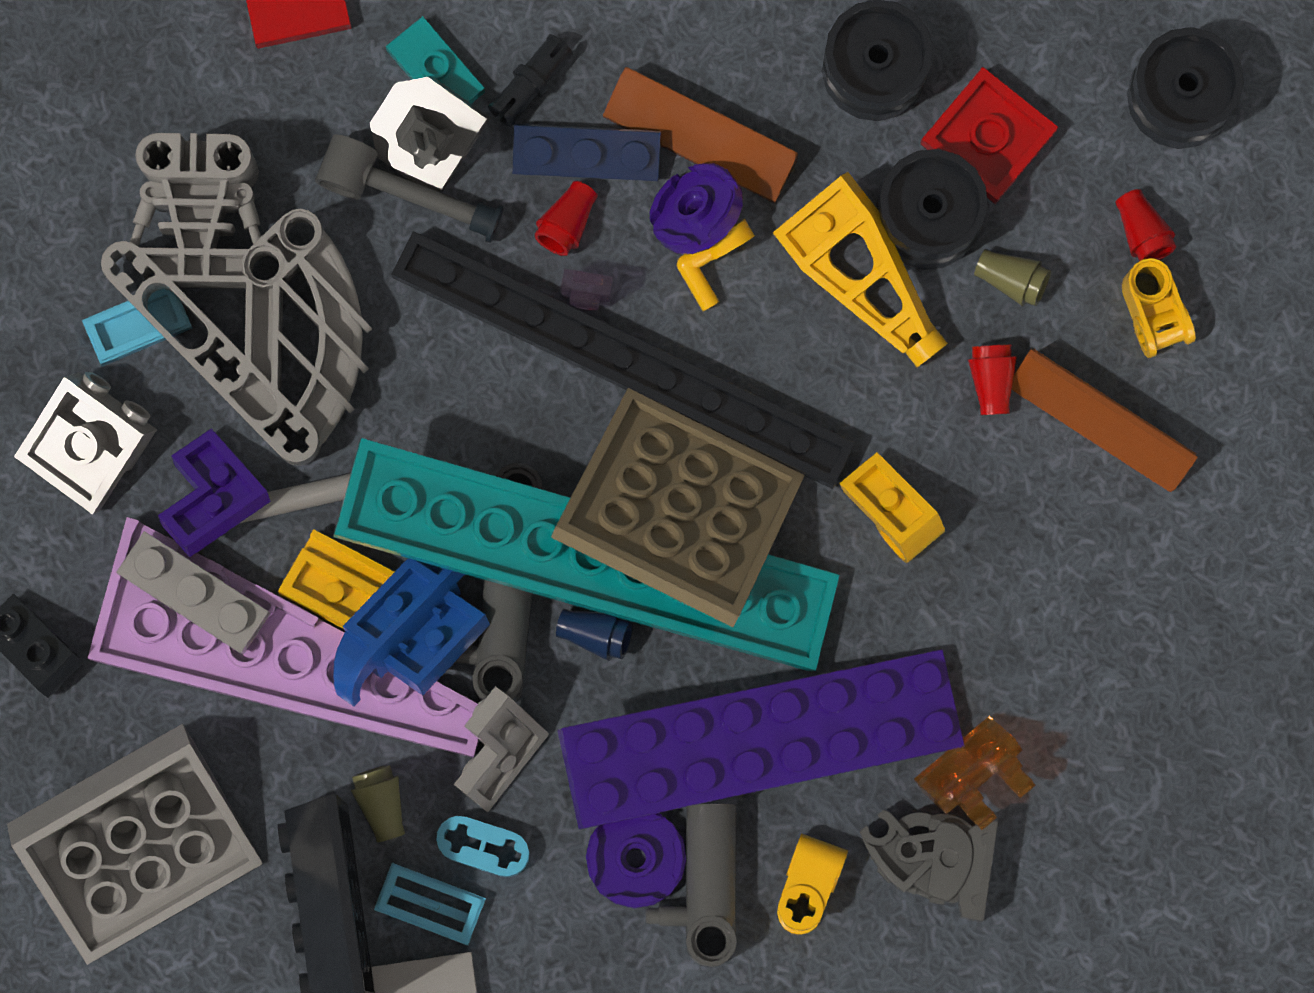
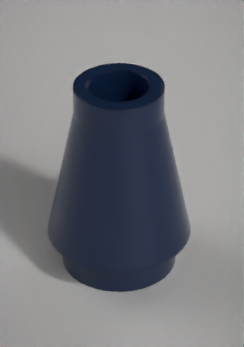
(596, 632)

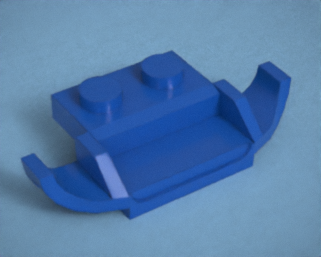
(407, 628)

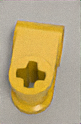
(1157, 311)
(813, 877)

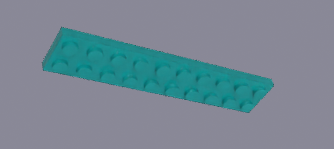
(504, 537)

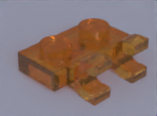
(960, 771)

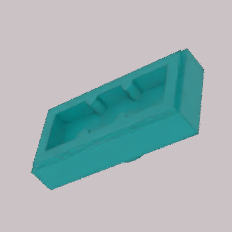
(426, 54)

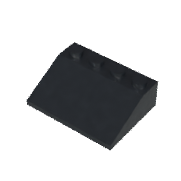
(327, 897)

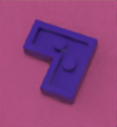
(221, 498)

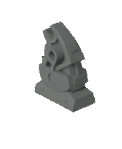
(942, 865)

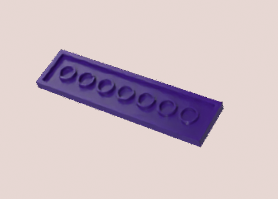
(759, 739)

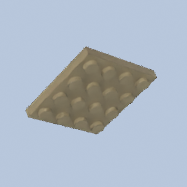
(678, 507)

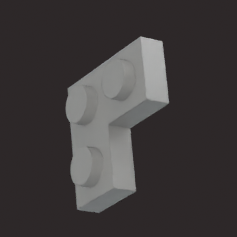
(509, 743)

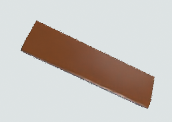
(701, 134)
(1102, 420)

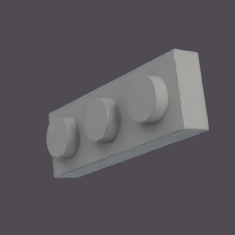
(193, 593)

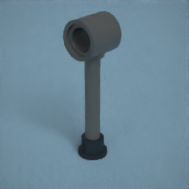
(350, 169)

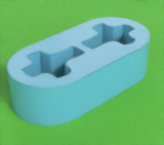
(486, 834)

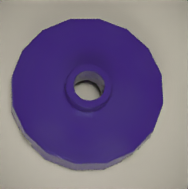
(696, 209)
(639, 885)

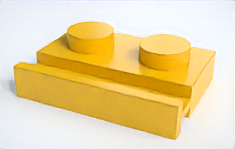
(332, 579)

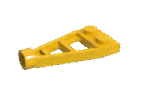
(827, 221)

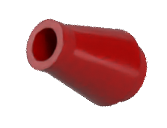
(566, 219)
(1144, 227)
(993, 376)

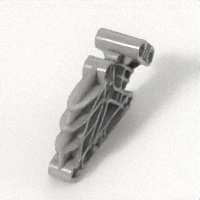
(198, 195)

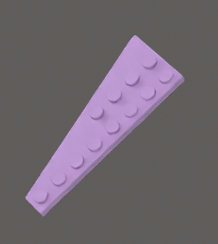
(282, 668)

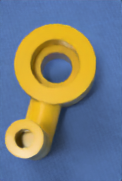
(690, 264)

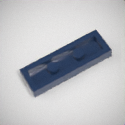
(586, 152)

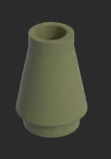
(1015, 276)
(380, 801)

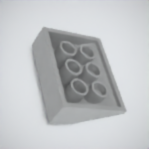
(133, 844)

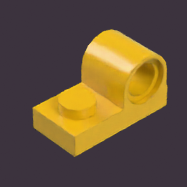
(894, 506)

